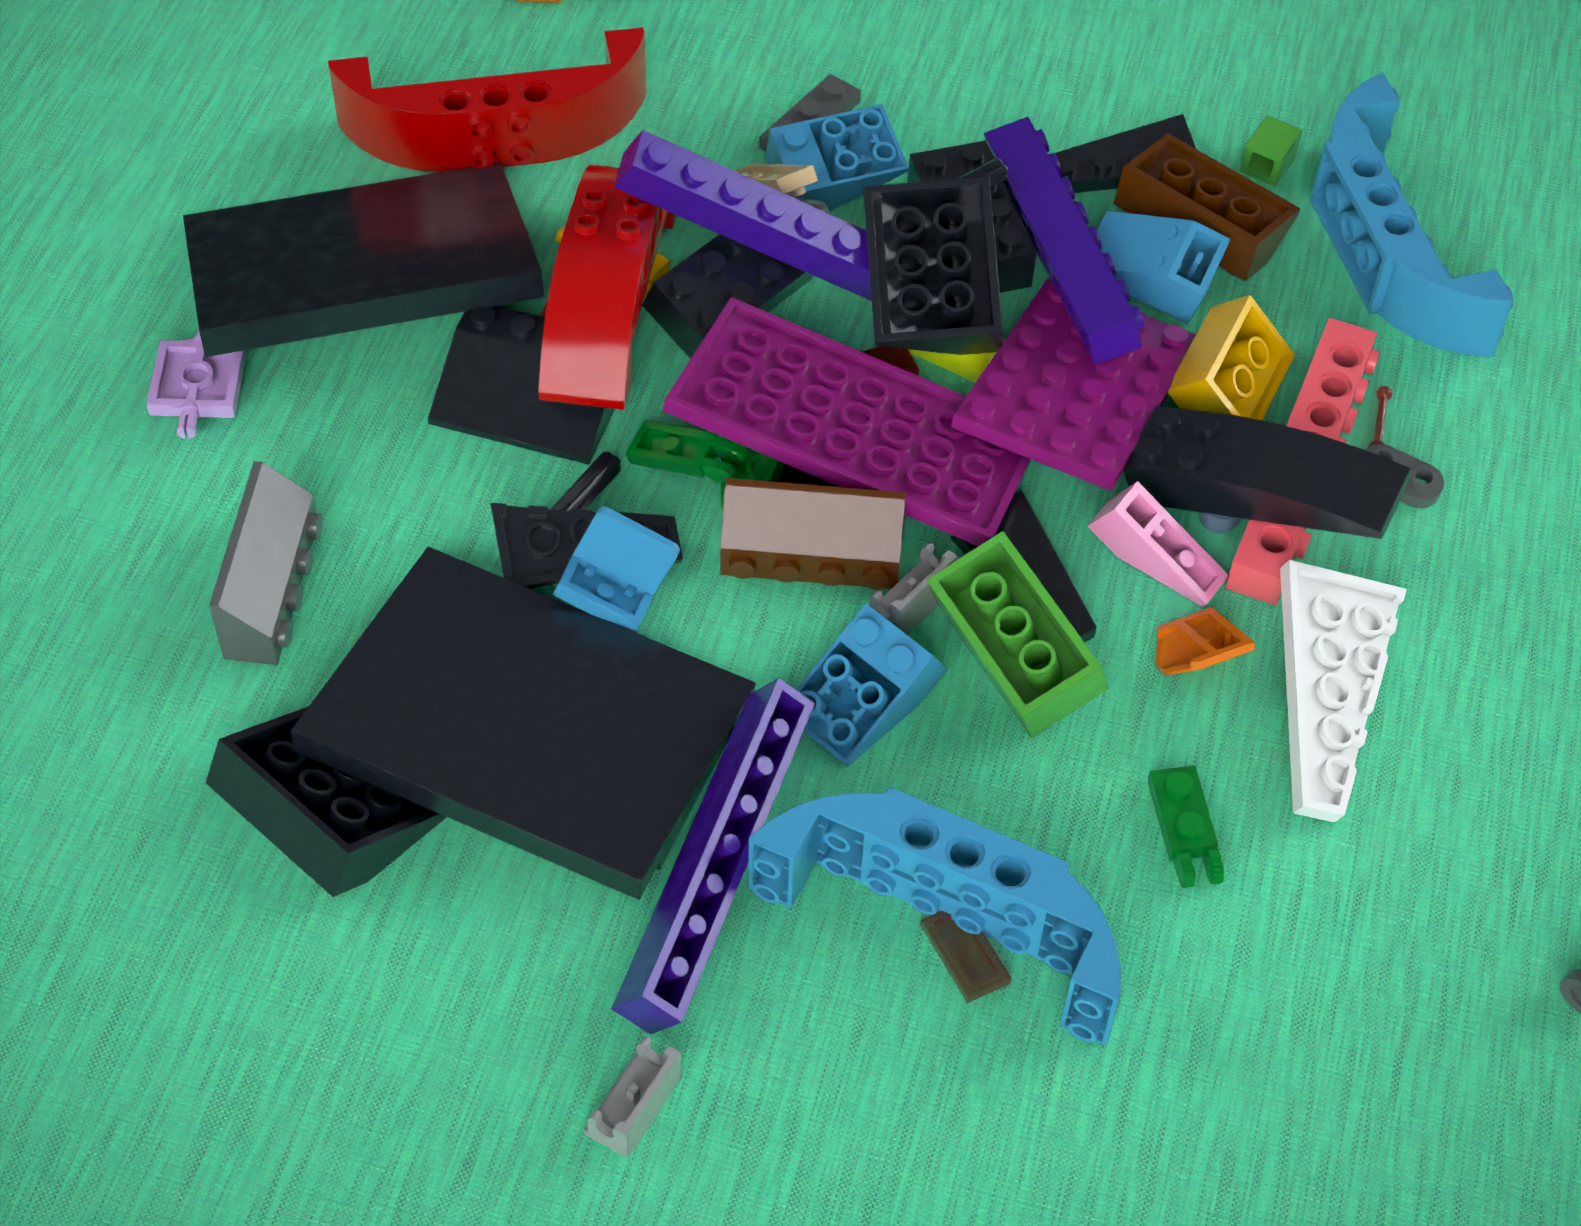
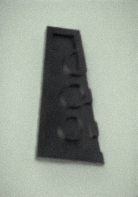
(1034, 546)

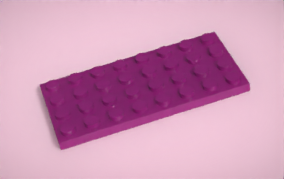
(845, 420)

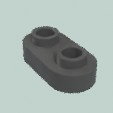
(1416, 493)

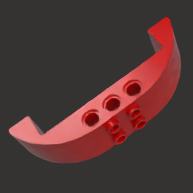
(493, 117)
(598, 292)

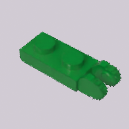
(685, 451)
(1185, 823)

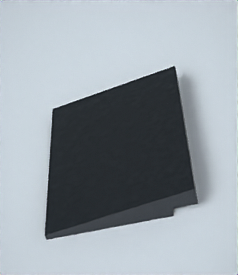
(358, 258)
(526, 720)

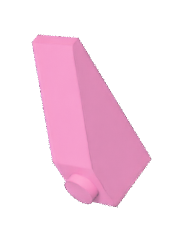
(1157, 545)

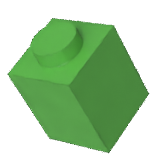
(1271, 150)

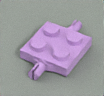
(193, 384)

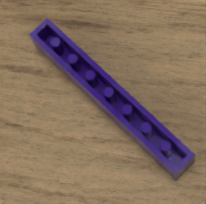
(746, 211)
(1065, 243)
(713, 859)

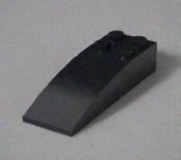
(1264, 473)

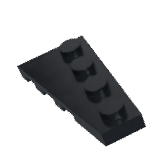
(1101, 162)
(540, 541)

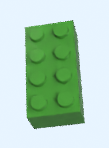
(1018, 634)

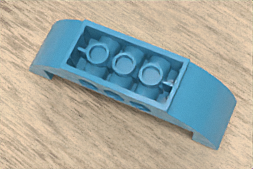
(1385, 245)
(952, 867)

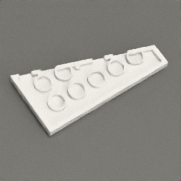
(1334, 669)

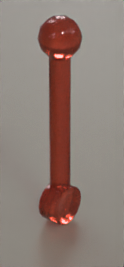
(1383, 394)

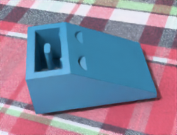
(845, 150)
(1163, 259)
(866, 685)

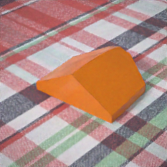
(1198, 642)

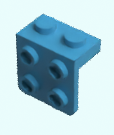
(616, 569)

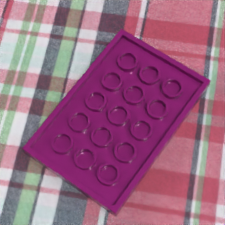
(1059, 407)

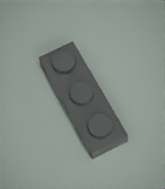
(826, 99)

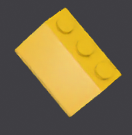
(1233, 362)

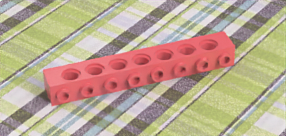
(1322, 409)

